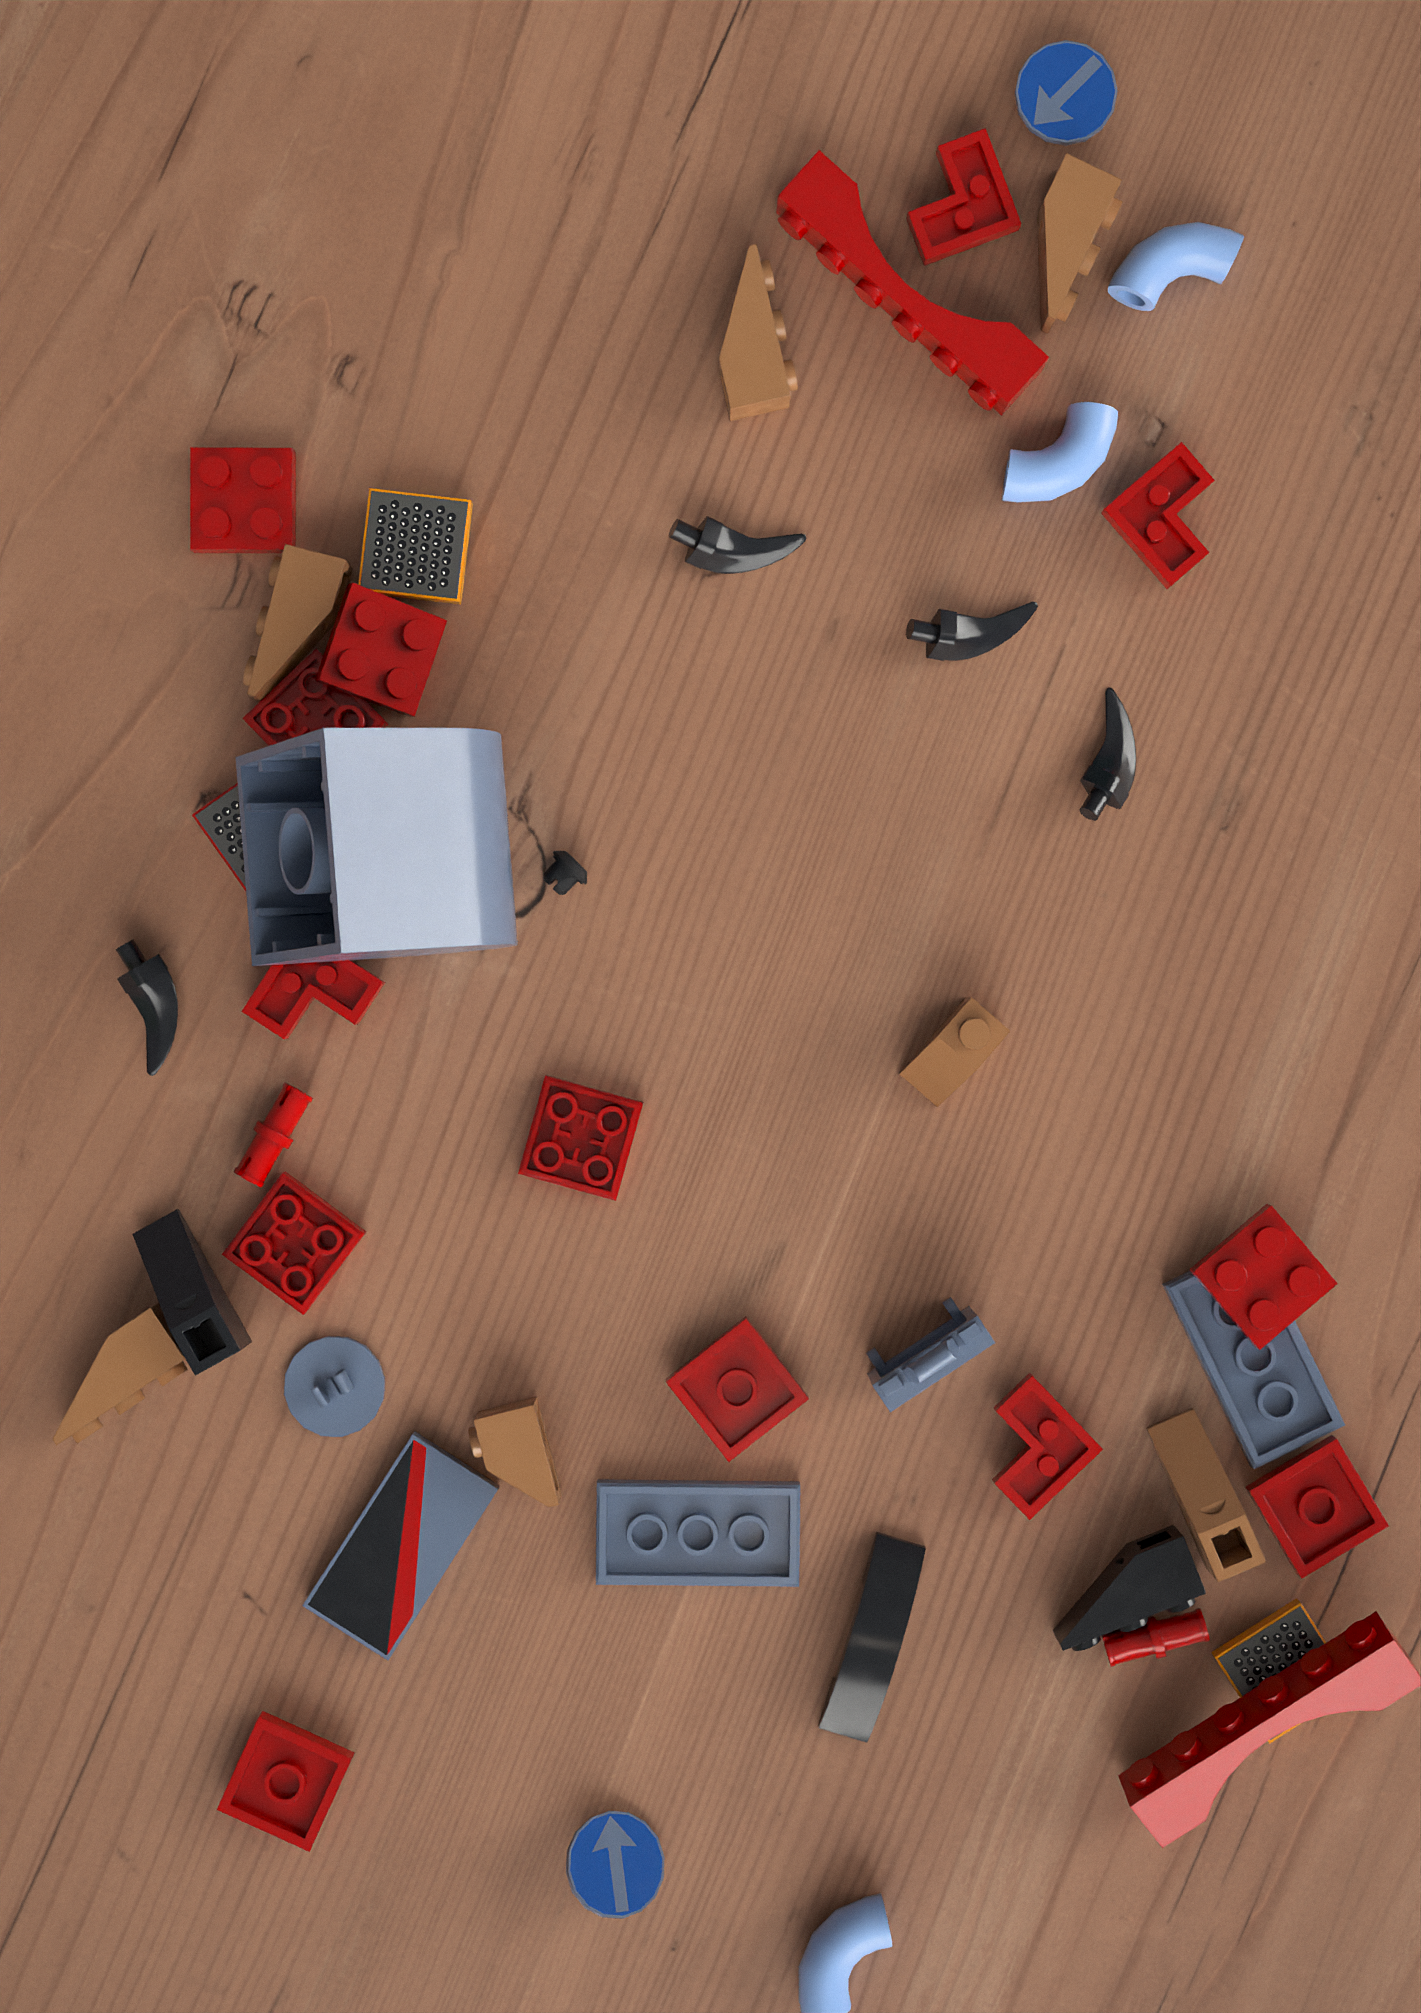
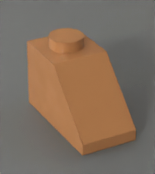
(954, 1051)
(517, 1449)

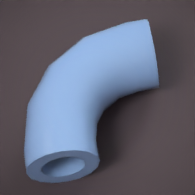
(1171, 254)
(1068, 461)
(835, 1949)

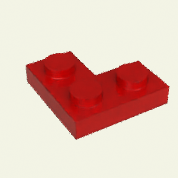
(978, 203)
(1149, 519)
(291, 988)
(1055, 1447)

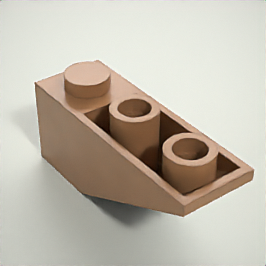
(1066, 226)
(751, 359)
(300, 613)
(123, 1366)
(1205, 1496)

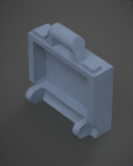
(929, 1357)

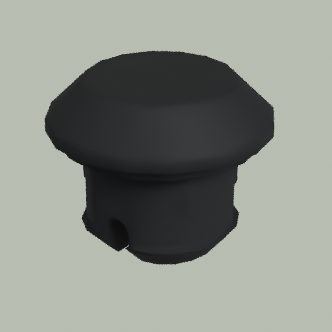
(566, 871)

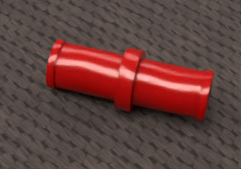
(273, 1134)
(1156, 1637)

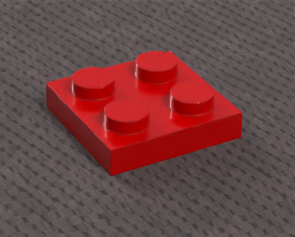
(242, 499)
(381, 650)
(1263, 1276)
(737, 1389)
(1316, 1506)
(285, 1781)

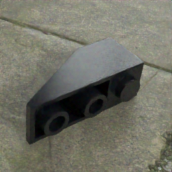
(190, 1293)
(1139, 1582)

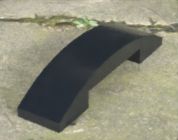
(874, 1638)

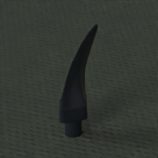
(728, 551)
(963, 636)
(1114, 767)
(155, 998)

